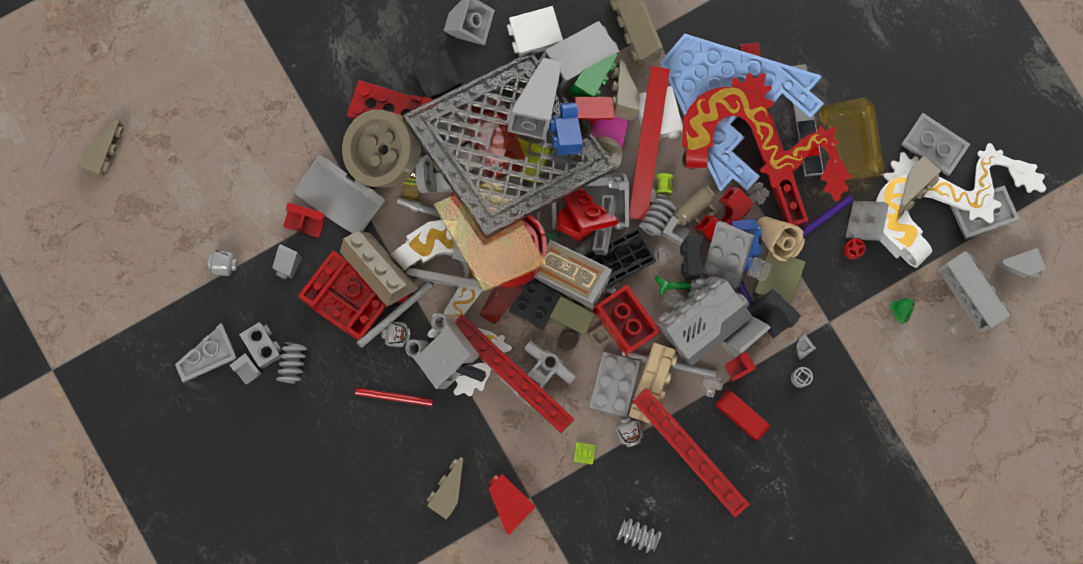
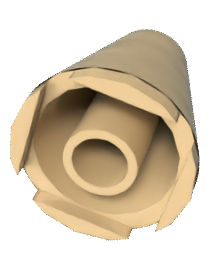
(781, 238)

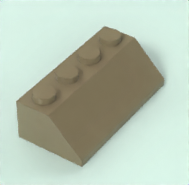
(638, 30)
(376, 267)

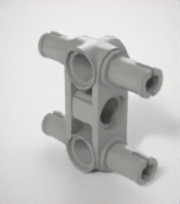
(541, 373)

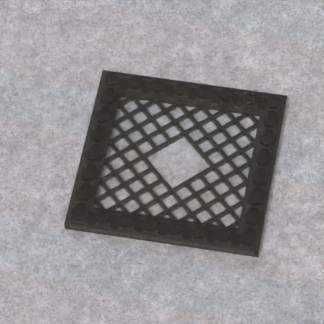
(489, 221)

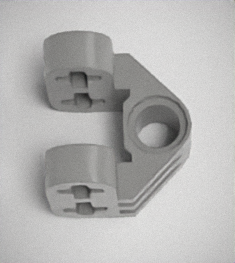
(427, 180)

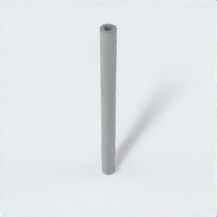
(395, 314)
(678, 365)

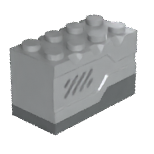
(704, 319)

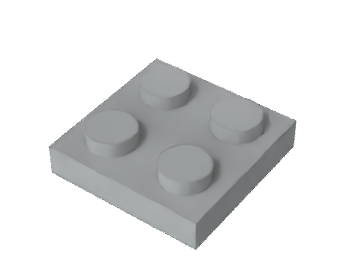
(867, 220)

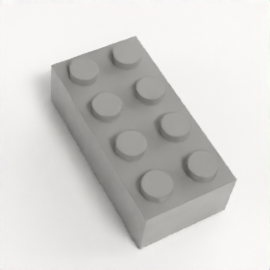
(974, 292)

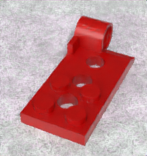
(383, 97)

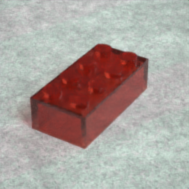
(501, 141)

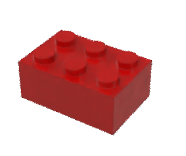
(626, 320)

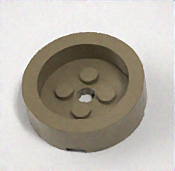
(364, 145)

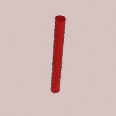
(394, 397)

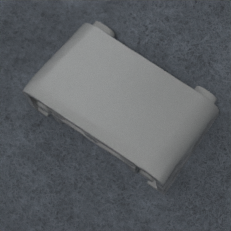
(611, 184)

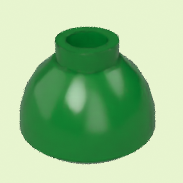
(902, 309)

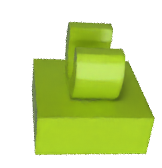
(584, 453)

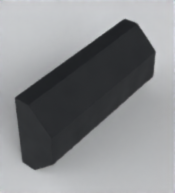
(625, 256)

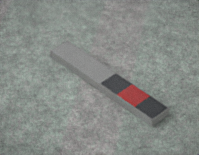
(805, 125)

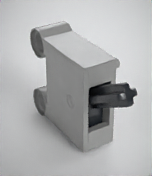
(446, 355)

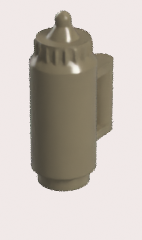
(695, 205)

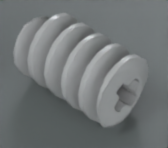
(657, 216)
(291, 363)
(637, 535)

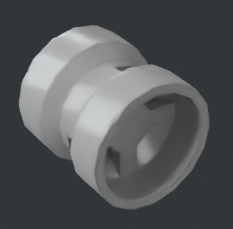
(801, 377)

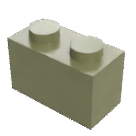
(572, 315)

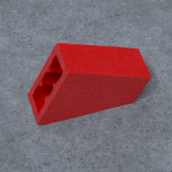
(509, 502)

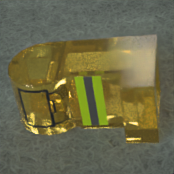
(410, 189)

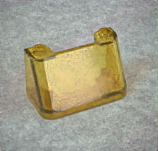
(856, 136)

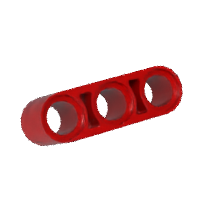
(742, 415)

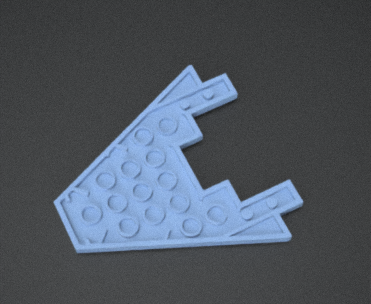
(705, 65)

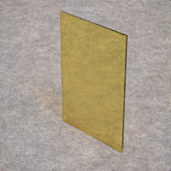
(497, 257)

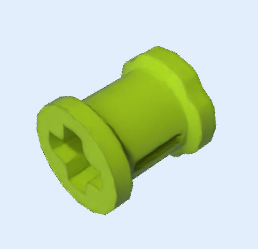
(664, 184)

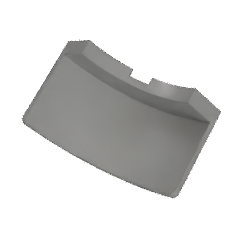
(338, 197)

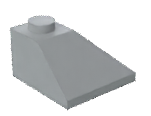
(470, 21)

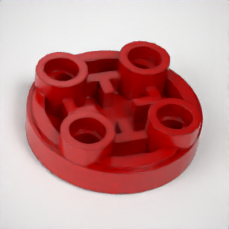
(567, 225)

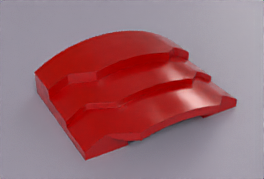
(343, 297)

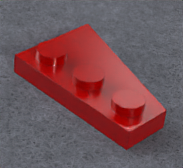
(587, 213)

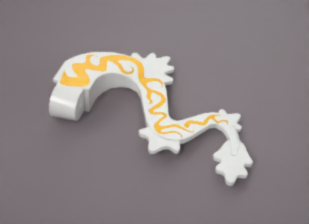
(904, 237)
(424, 245)

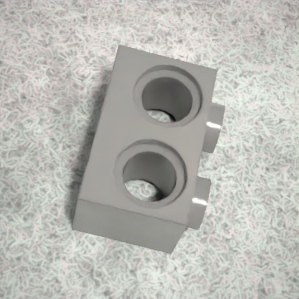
(257, 347)

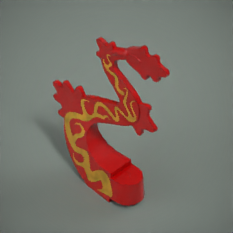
(749, 103)

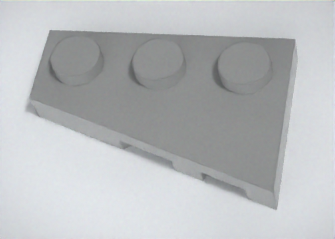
(208, 355)

